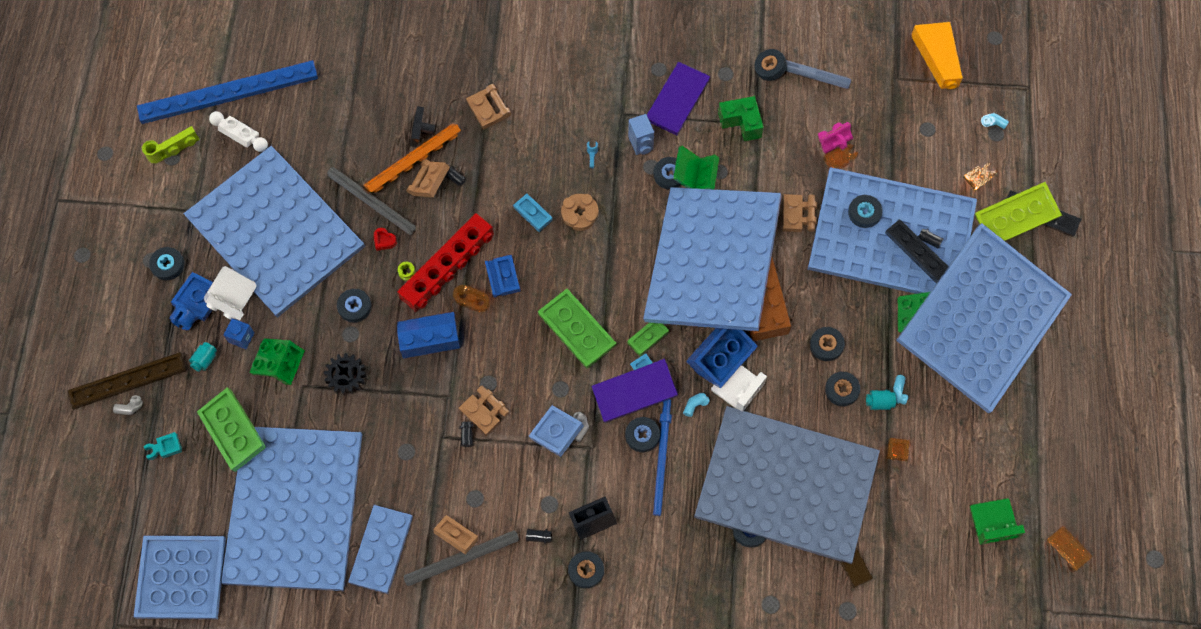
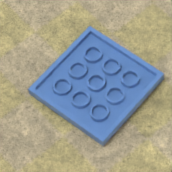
(180, 577)

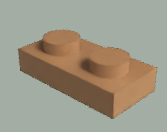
(455, 534)

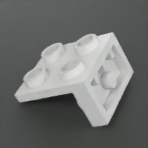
(740, 388)

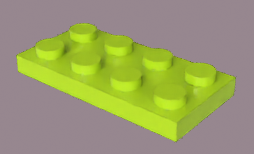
(1020, 212)

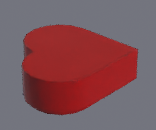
(384, 240)

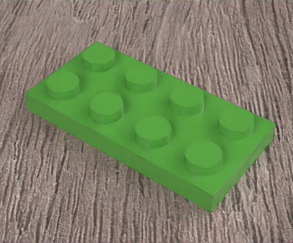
(577, 328)
(231, 429)

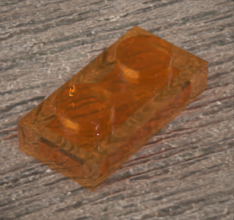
(1069, 548)

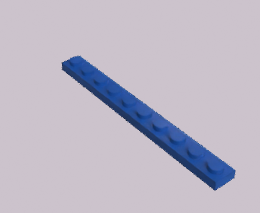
(227, 92)

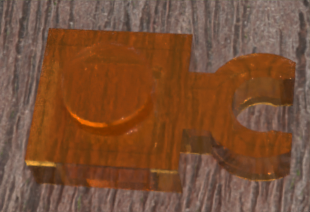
(839, 158)
(979, 177)

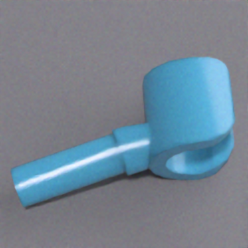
(592, 151)

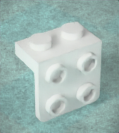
(229, 293)

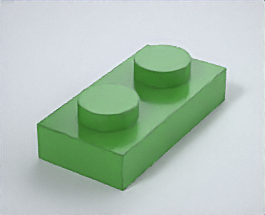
(647, 337)

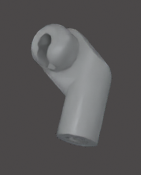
(134, 405)
(582, 418)

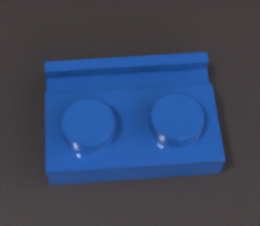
(502, 276)

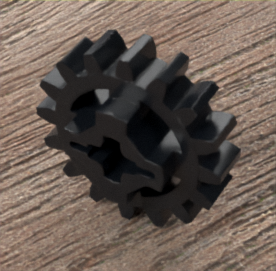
(342, 382)

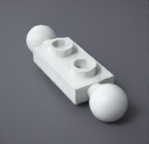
(238, 131)

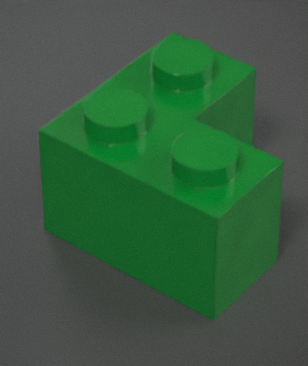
(742, 113)

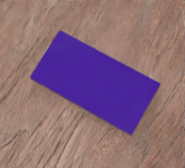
(677, 98)
(634, 391)

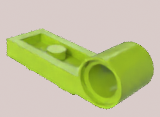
(169, 147)

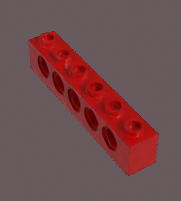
(474, 226)

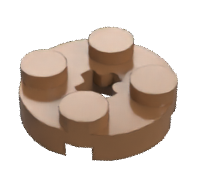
(583, 202)

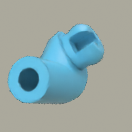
(994, 119)
(898, 389)
(699, 399)

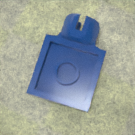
(190, 302)

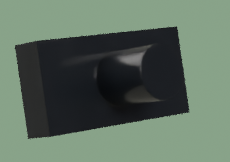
(420, 127)

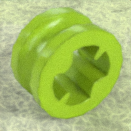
(404, 265)

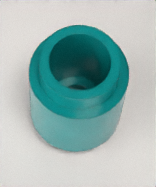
(203, 357)
(881, 400)

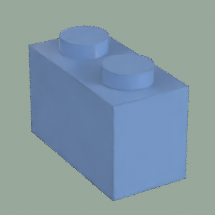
(641, 134)

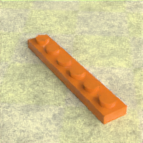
(417, 154)

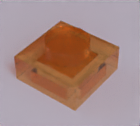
(898, 449)

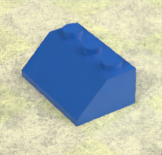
(428, 335)
(721, 355)

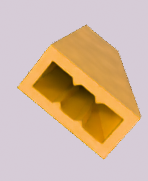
(939, 52)

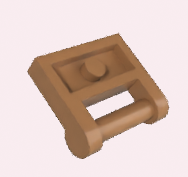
(483, 110)
(431, 181)

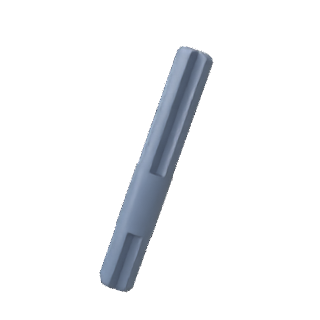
(817, 74)

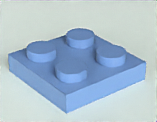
(556, 431)

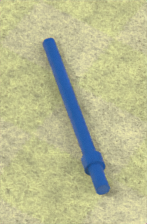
(665, 420)

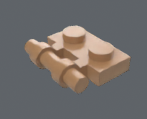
(793, 213)
(478, 414)

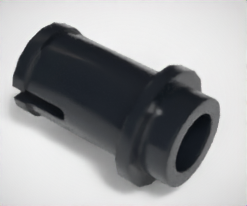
(455, 176)
(930, 238)
(466, 434)
(539, 536)

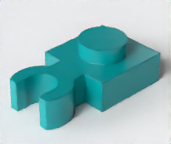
(166, 446)

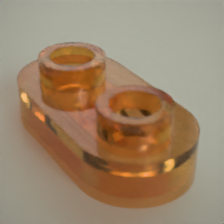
(472, 298)

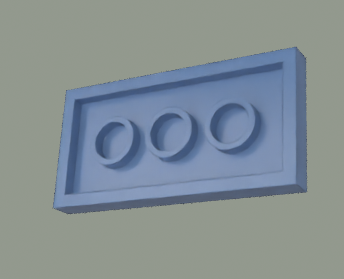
(380, 549)

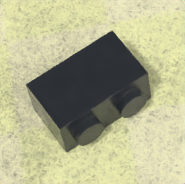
(592, 518)

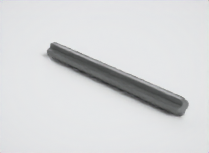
(371, 200)
(460, 558)

